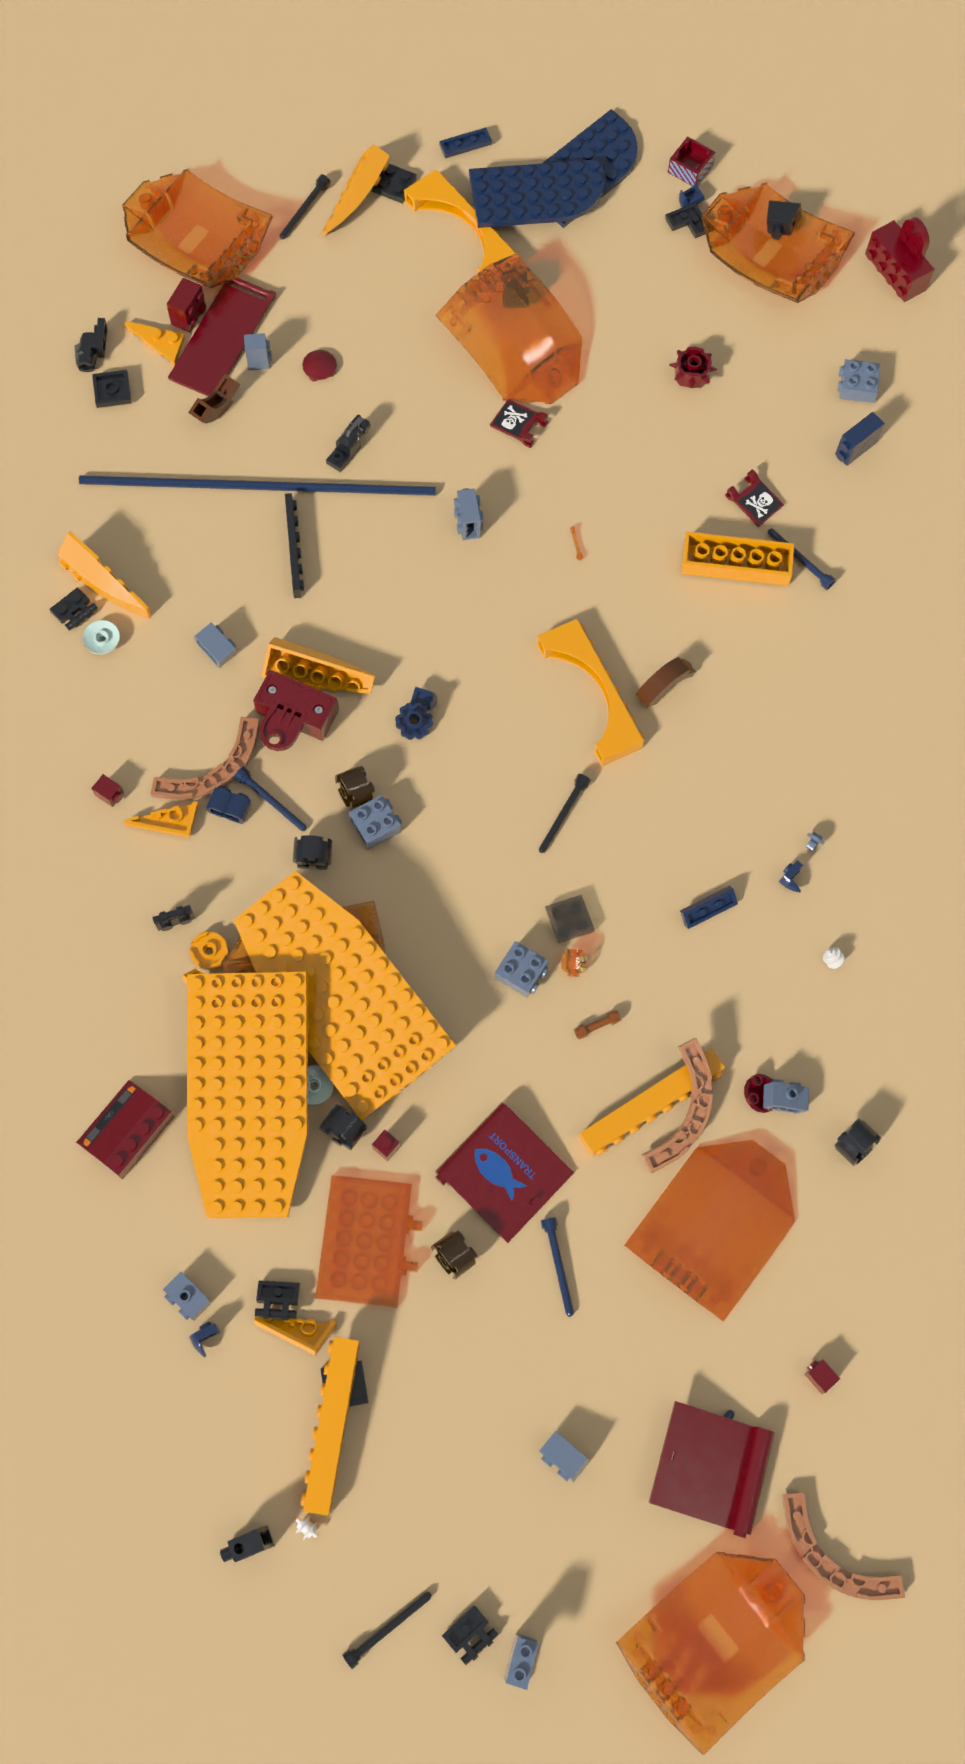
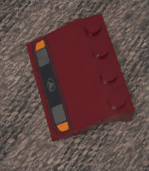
(125, 1129)

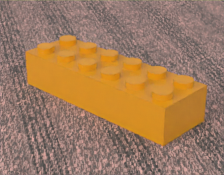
(737, 558)

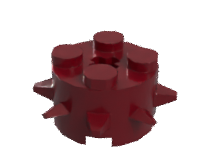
(693, 367)

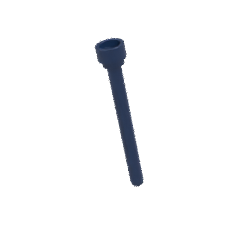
(826, 580)
(243, 776)
(549, 1226)

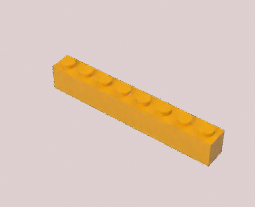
(644, 1108)
(331, 1426)

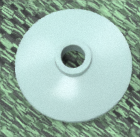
(98, 631)
(325, 1086)

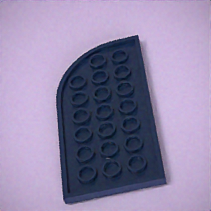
(606, 139)
(535, 192)

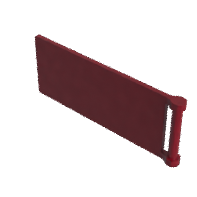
(220, 336)

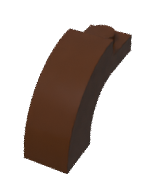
(217, 402)

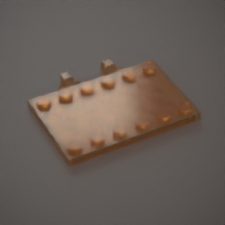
(365, 1241)

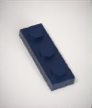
(465, 142)
(708, 907)

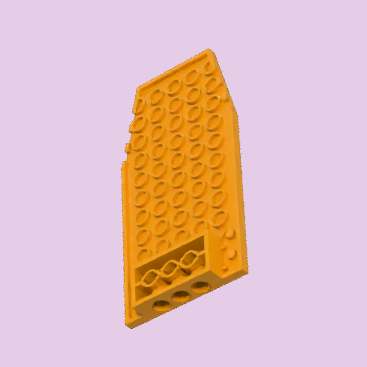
(362, 1013)
(247, 1089)

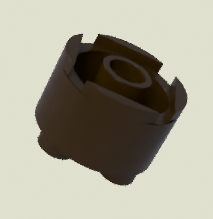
(354, 787)
(454, 1254)

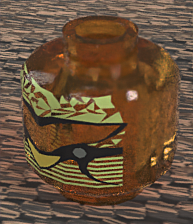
(574, 962)

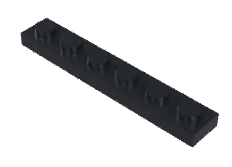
(294, 538)

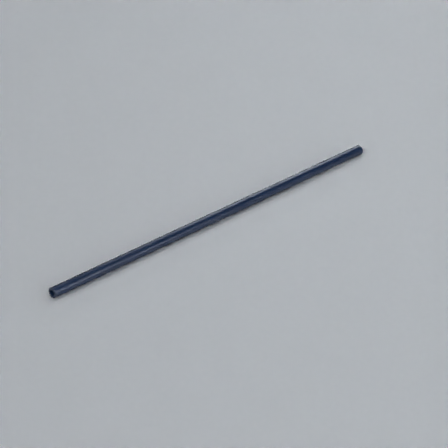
(257, 485)

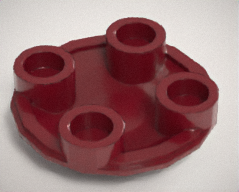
(319, 365)
(755, 1091)

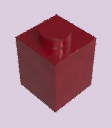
(108, 790)
(386, 1145)
(821, 1376)

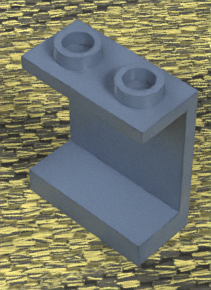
(521, 1661)

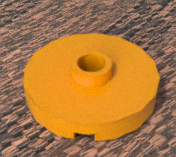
(206, 941)

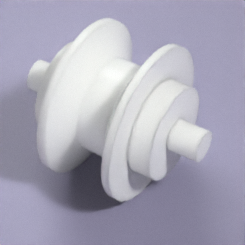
(833, 958)
(306, 1527)

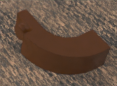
(663, 680)

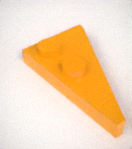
(163, 341)
(171, 821)
(302, 1333)

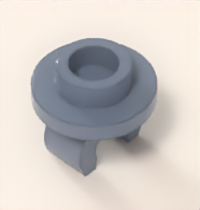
(815, 838)

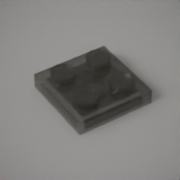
(569, 919)

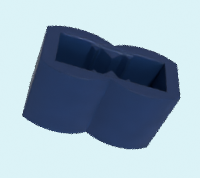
(229, 805)

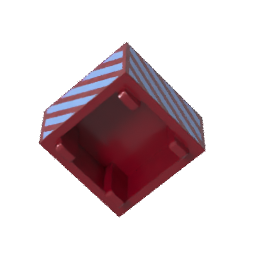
(691, 161)

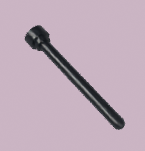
(322, 183)
(581, 783)
(354, 1655)

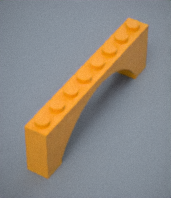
(436, 193)
(572, 645)

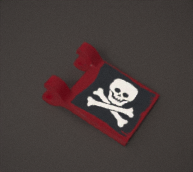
(517, 421)
(755, 500)

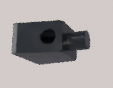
(782, 218)
(253, 1543)

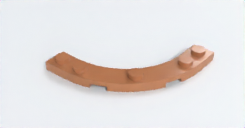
(218, 777)
(697, 1114)
(824, 1568)

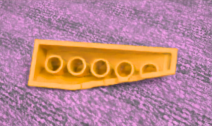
(358, 185)
(86, 567)
(315, 668)

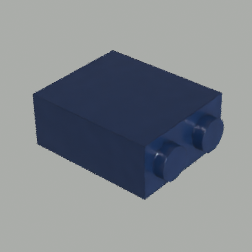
(859, 438)

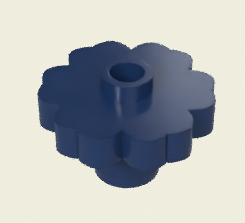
(416, 712)

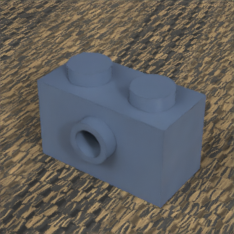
(257, 351)
(215, 644)
(786, 1097)
(186, 1296)
(563, 1456)

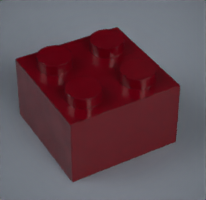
(186, 305)

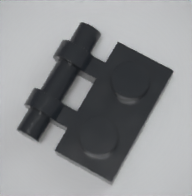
(70, 605)
(166, 920)
(277, 1293)
(465, 1629)

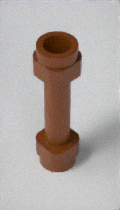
(582, 1031)

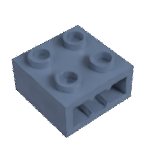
(859, 381)
(468, 514)
(375, 821)
(522, 969)

